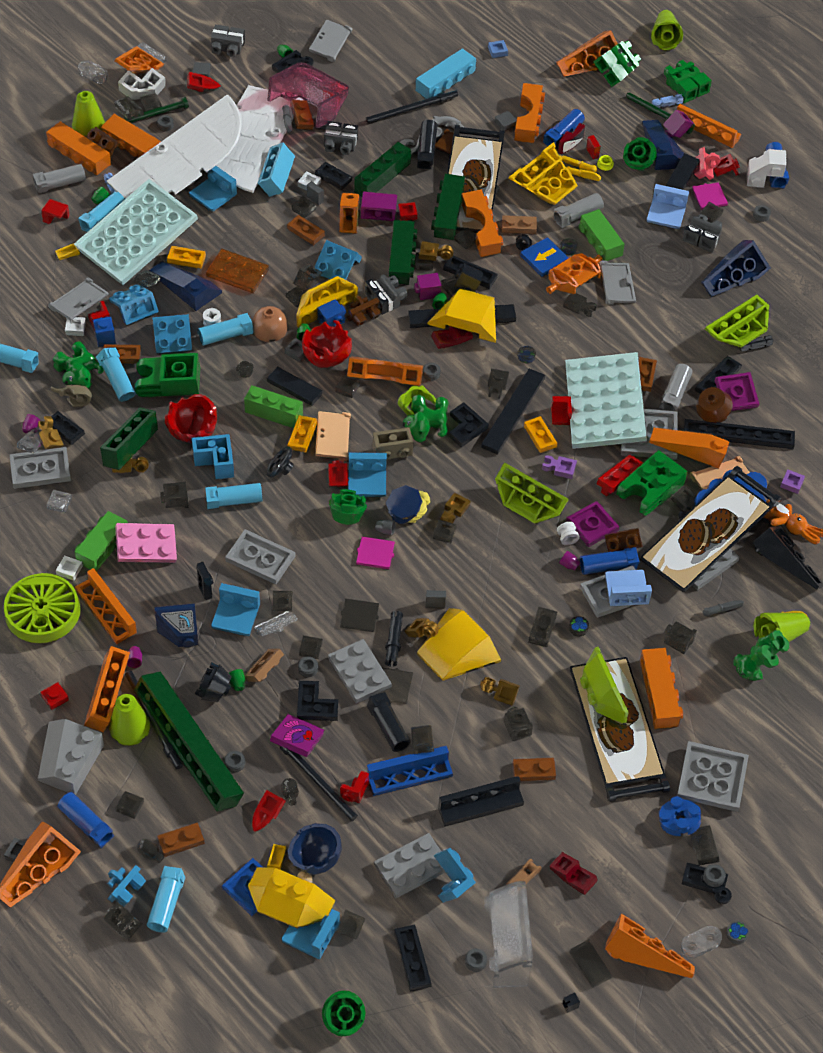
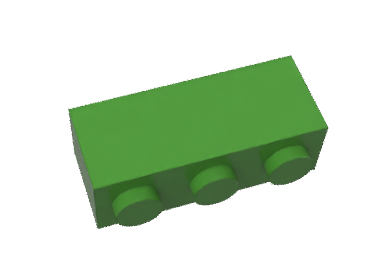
(601, 235)
(273, 406)
(99, 542)

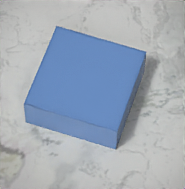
(498, 49)

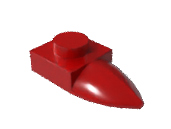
(200, 82)
(266, 810)

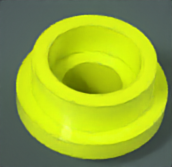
(605, 163)

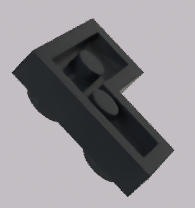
(470, 425)
(311, 707)

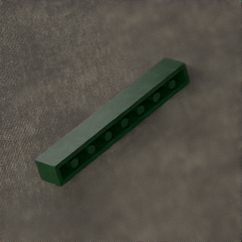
(189, 741)

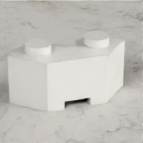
(135, 87)
(770, 164)

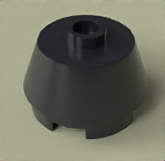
(214, 683)

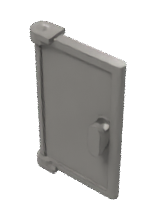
(331, 41)
(615, 281)
(78, 299)

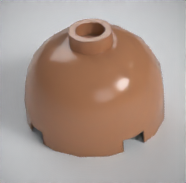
(269, 324)

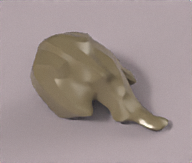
(78, 395)

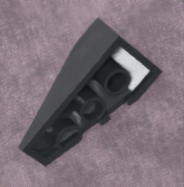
(779, 549)

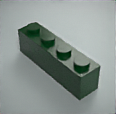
(383, 169)
(449, 206)
(401, 251)
(129, 438)

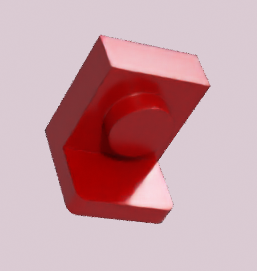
(727, 164)
(338, 474)
(357, 789)

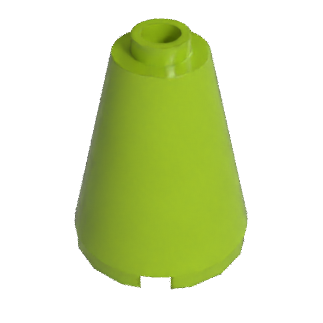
(666, 31)
(86, 114)
(790, 624)
(128, 721)

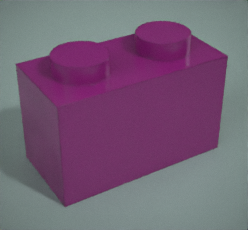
(378, 206)

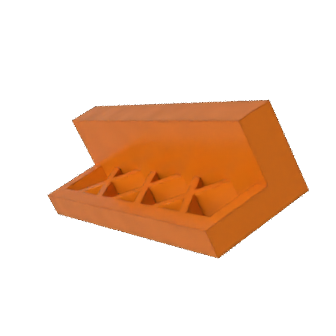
(711, 127)
(114, 607)

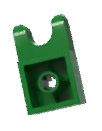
(168, 375)
(653, 481)

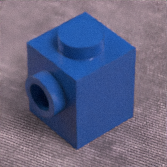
(330, 312)
(104, 331)

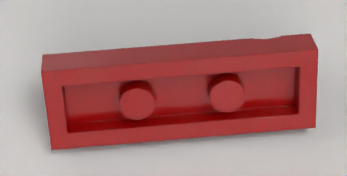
(617, 474)

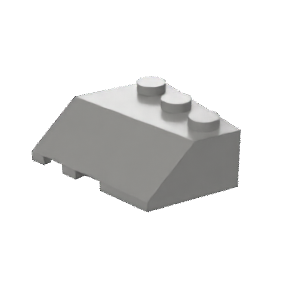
(68, 754)

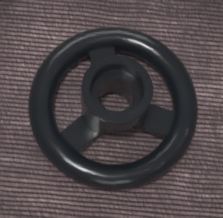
(281, 462)

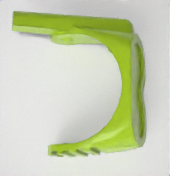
(406, 398)

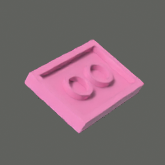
(146, 542)

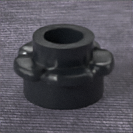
(523, 245)

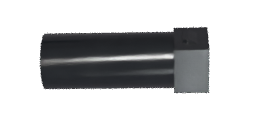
(427, 144)
(381, 709)

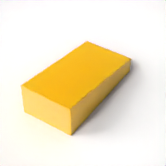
(67, 251)
(276, 857)

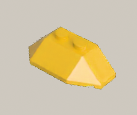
(335, 288)
(288, 897)

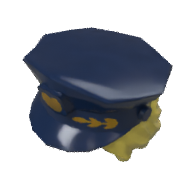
(407, 504)

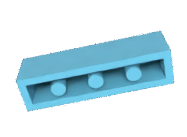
(445, 74)

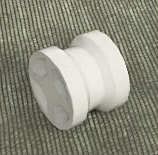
(211, 316)
(568, 533)

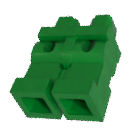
(618, 62)
(687, 80)

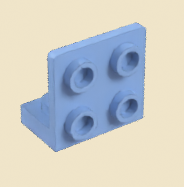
(668, 206)
(627, 588)

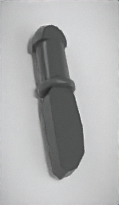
(286, 116)
(722, 607)

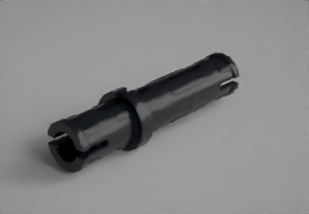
(393, 645)

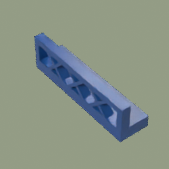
(407, 764)

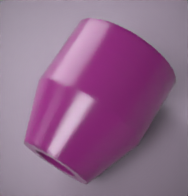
(30, 423)
(569, 561)
(135, 657)

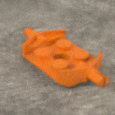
(573, 273)

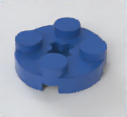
(680, 807)

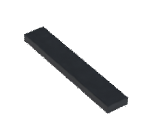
(420, 318)
(513, 411)
(744, 434)

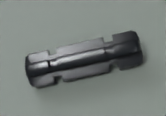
(758, 343)

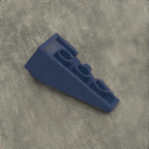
(667, 150)
(738, 267)
(187, 286)

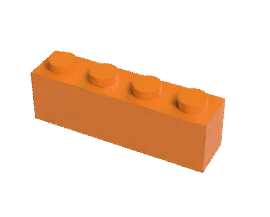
(129, 136)
(78, 148)
(660, 688)
(107, 689)

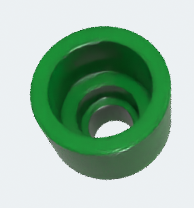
(284, 50)
(100, 195)
(439, 301)
(300, 331)
(238, 679)

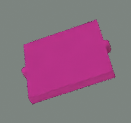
(709, 193)
(375, 553)

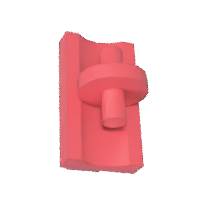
(706, 164)

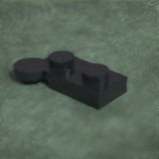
(290, 60)
(694, 878)

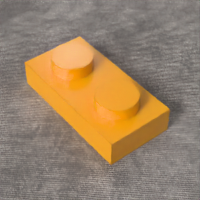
(186, 257)
(302, 433)
(540, 434)

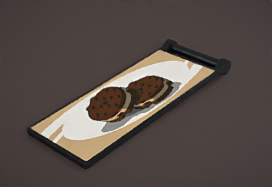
(479, 163)
(709, 530)
(624, 750)

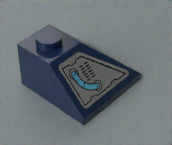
(177, 624)

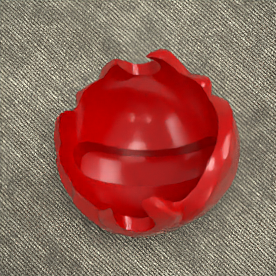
(326, 345)
(191, 418)

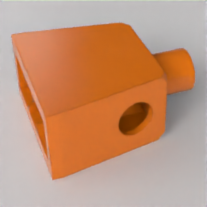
(349, 206)

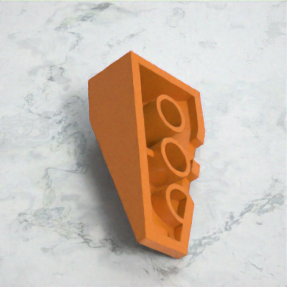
(582, 58)
(138, 61)
(697, 446)
(38, 861)
(634, 946)

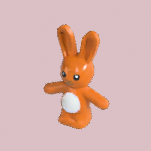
(795, 523)

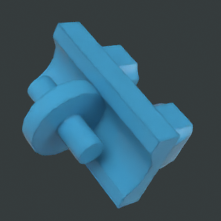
(120, 894)

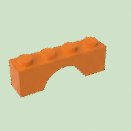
(526, 125)
(476, 207)
(385, 370)

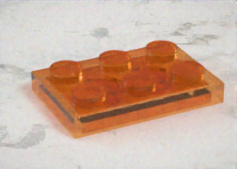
(237, 271)

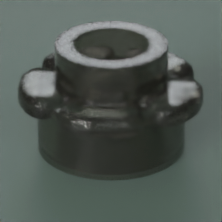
(245, 369)

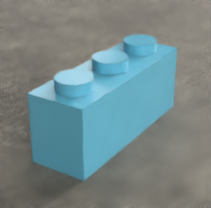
(276, 169)

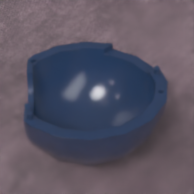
(315, 848)

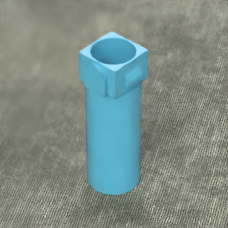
(90, 219)
(227, 329)
(19, 358)
(110, 361)
(233, 495)
(166, 899)

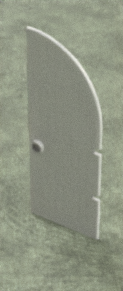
(260, 129)
(186, 152)

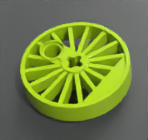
(41, 609)

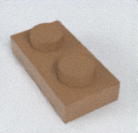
(519, 224)
(260, 669)

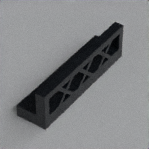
(480, 801)

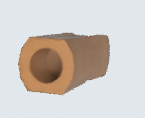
(521, 875)

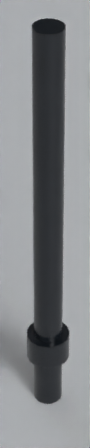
(441, 98)
(168, 748)
(321, 783)

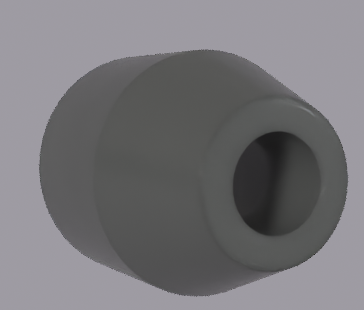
(385, 526)

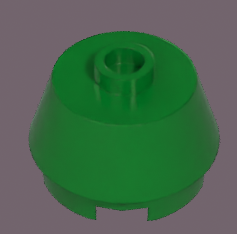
(639, 154)
(347, 507)
(343, 1013)

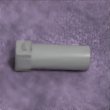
(58, 178)
(566, 214)
(676, 388)

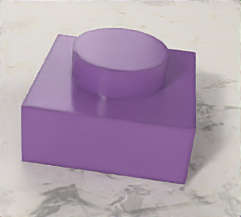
(792, 481)

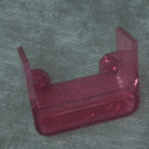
(312, 86)

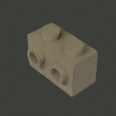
(393, 442)

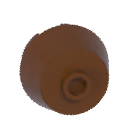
(714, 405)

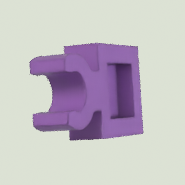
(562, 467)

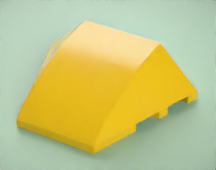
(546, 177)
(468, 312)
(458, 646)

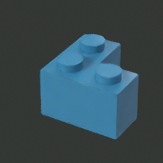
(214, 451)

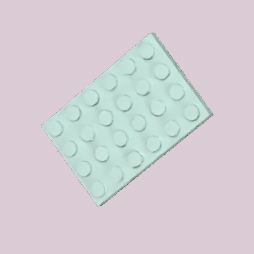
(136, 231)
(605, 400)

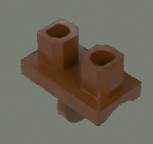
(103, 140)
(363, 306)
(623, 539)

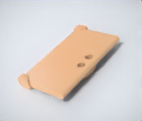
(335, 438)
(705, 476)

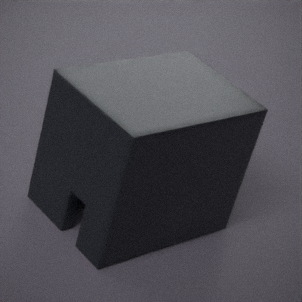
(571, 1001)

